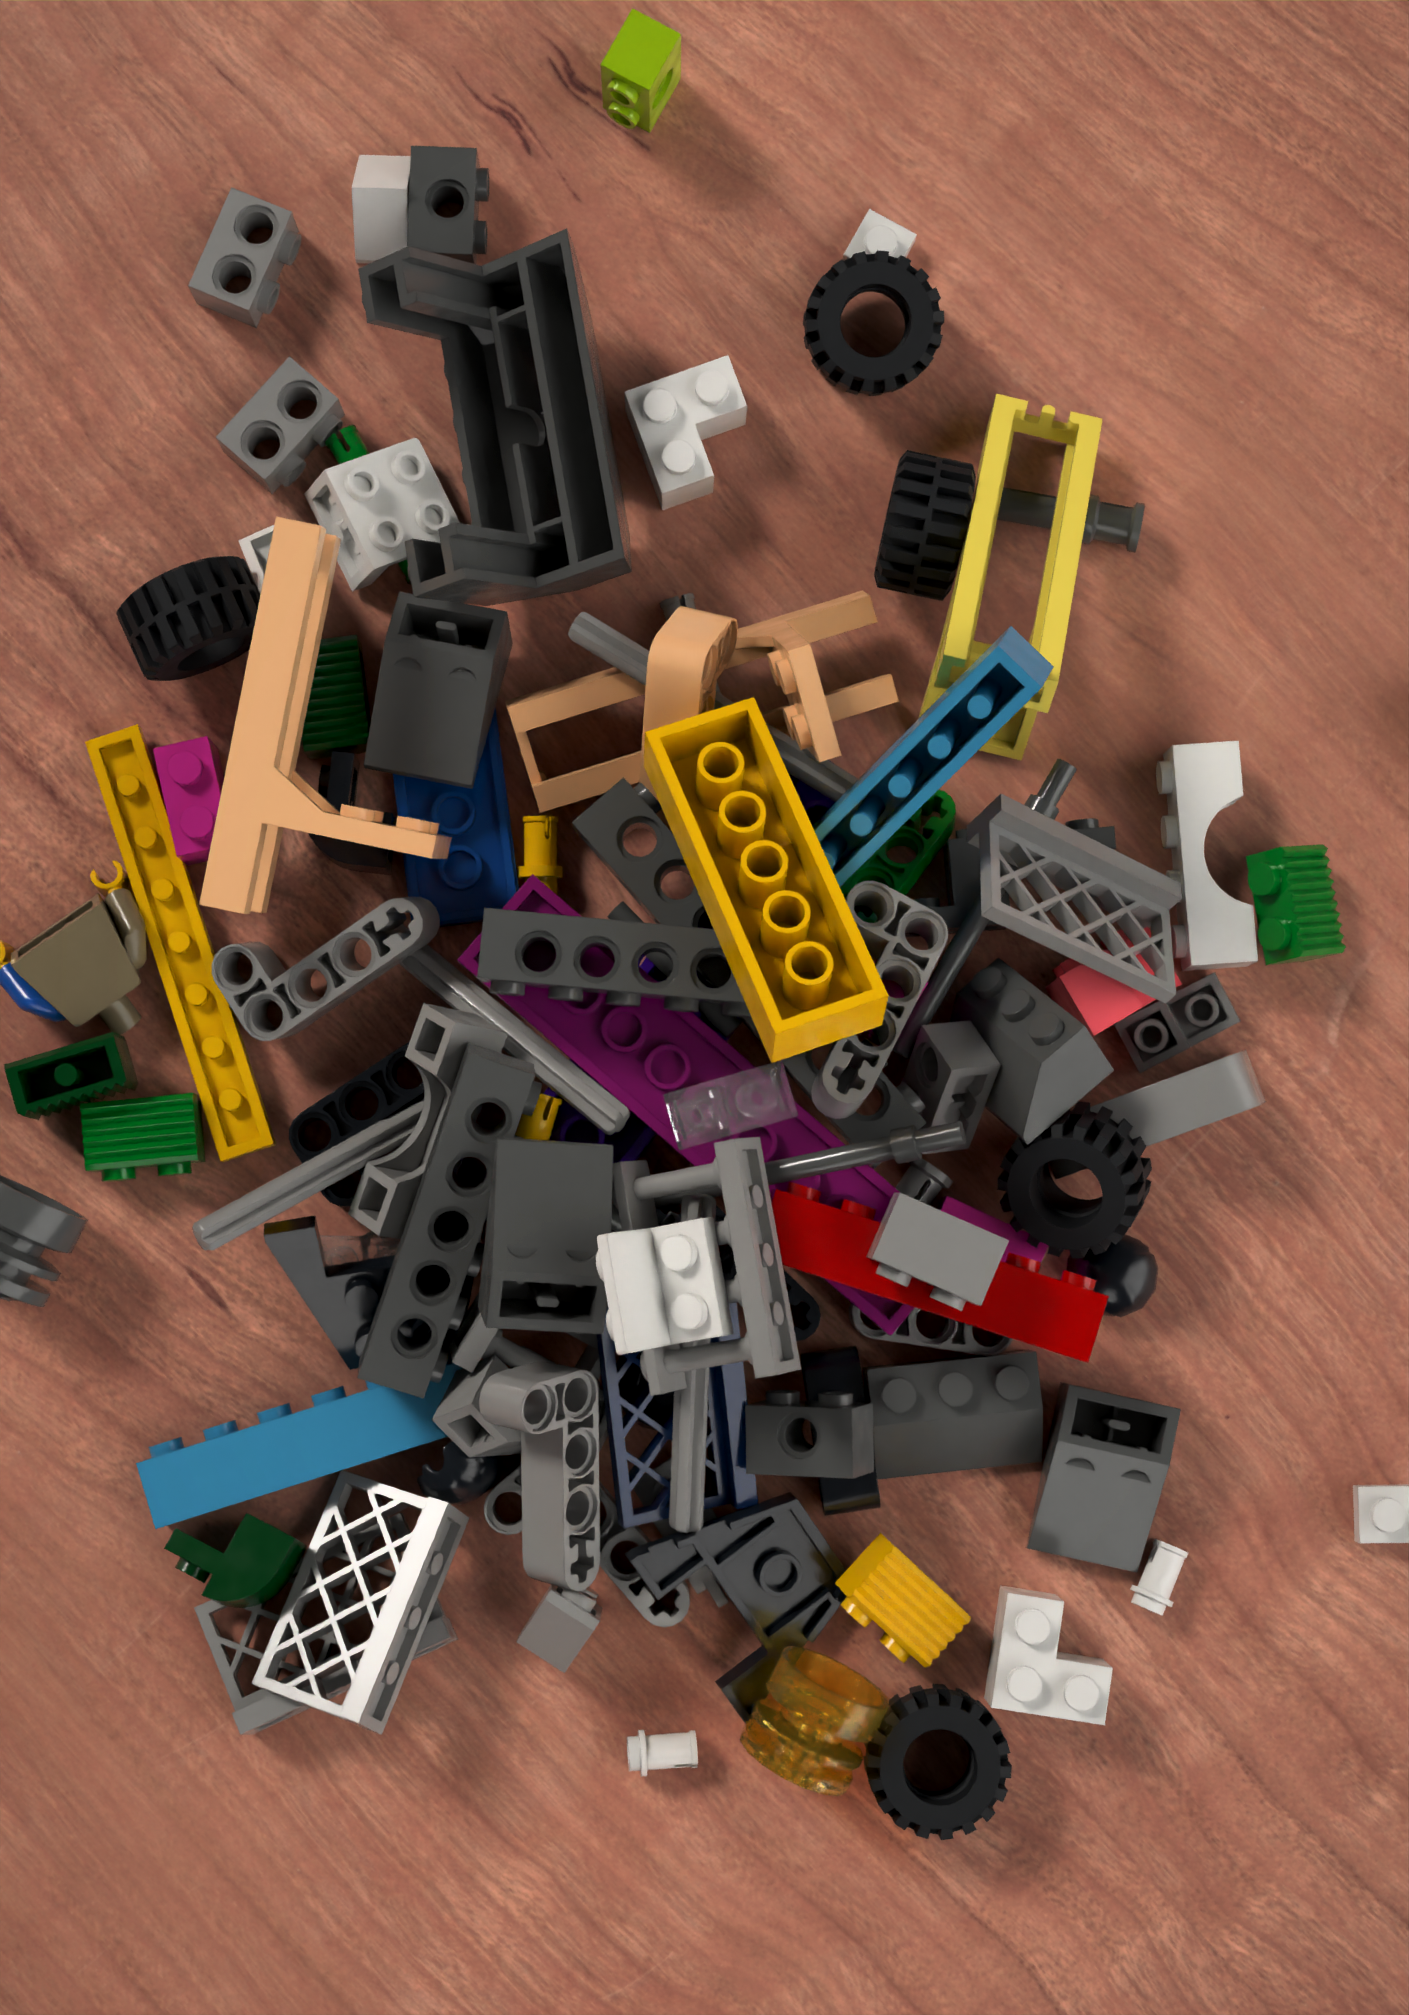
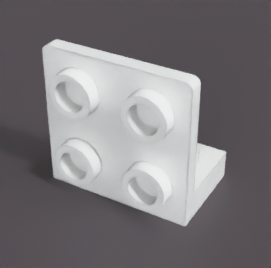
(379, 506)
(663, 1285)

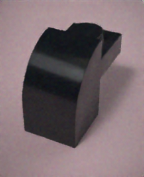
(339, 787)

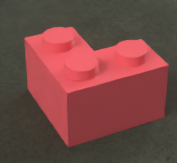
(1095, 997)

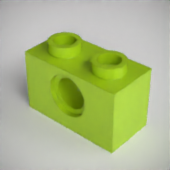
(640, 71)

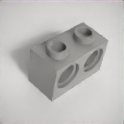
(231, 256)
(269, 418)
(951, 1076)

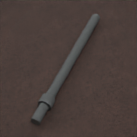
(974, 923)
(903, 1145)

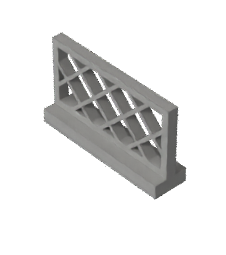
(1092, 879)
(404, 1609)
(266, 1708)

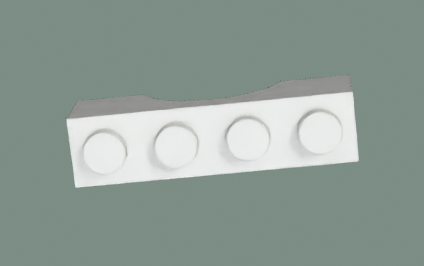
(1211, 926)

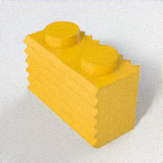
(902, 1601)

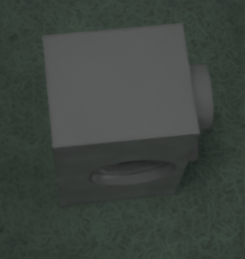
(442, 177)
(777, 1440)

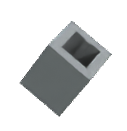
(461, 1416)
(561, 1625)

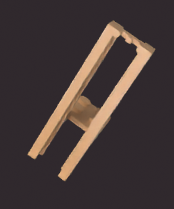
(792, 665)
(260, 778)

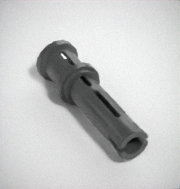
(1103, 520)

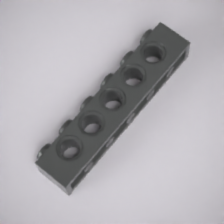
(510, 932)
(389, 1355)

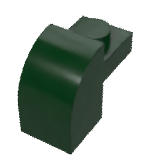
(250, 1569)

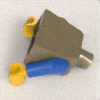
(82, 961)

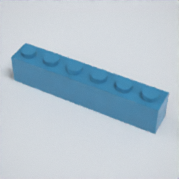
(930, 752)
(287, 1448)

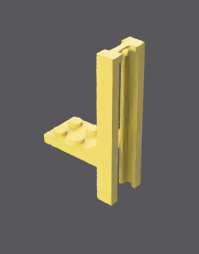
(957, 644)

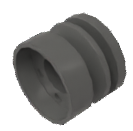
(26, 1228)

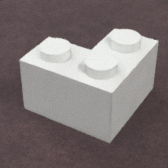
(673, 419)
(1030, 1673)

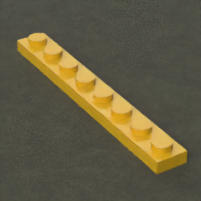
(180, 944)

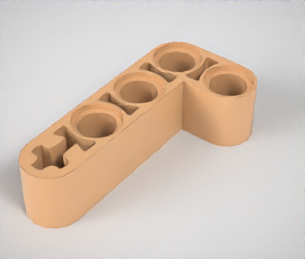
(684, 671)

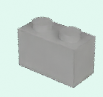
(936, 1250)

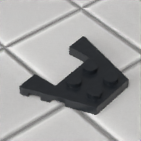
(348, 1293)
(771, 1570)

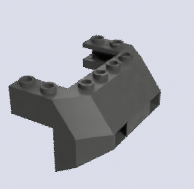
(524, 421)

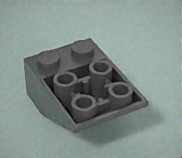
(437, 689)
(543, 1236)
(1102, 1476)

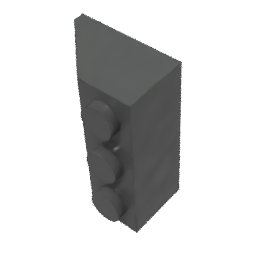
(1041, 1048)
(955, 1413)

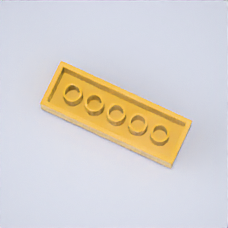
(764, 880)

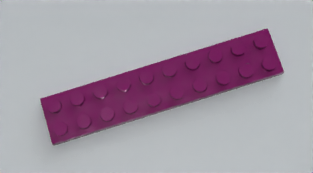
(657, 1051)

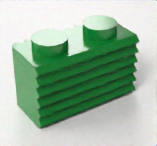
(1294, 904)
(142, 1134)

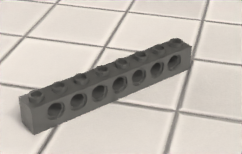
(604, 831)

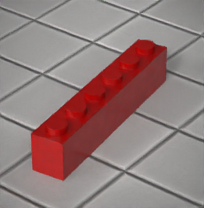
(1018, 1304)

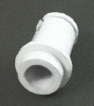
(1159, 1577)
(661, 1751)

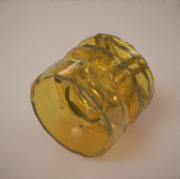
(814, 1721)

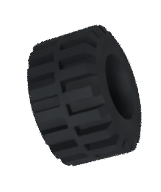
(907, 289)
(925, 525)
(191, 618)
(1068, 1221)
(966, 1800)

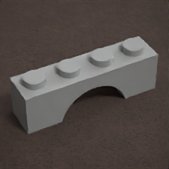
(436, 1050)

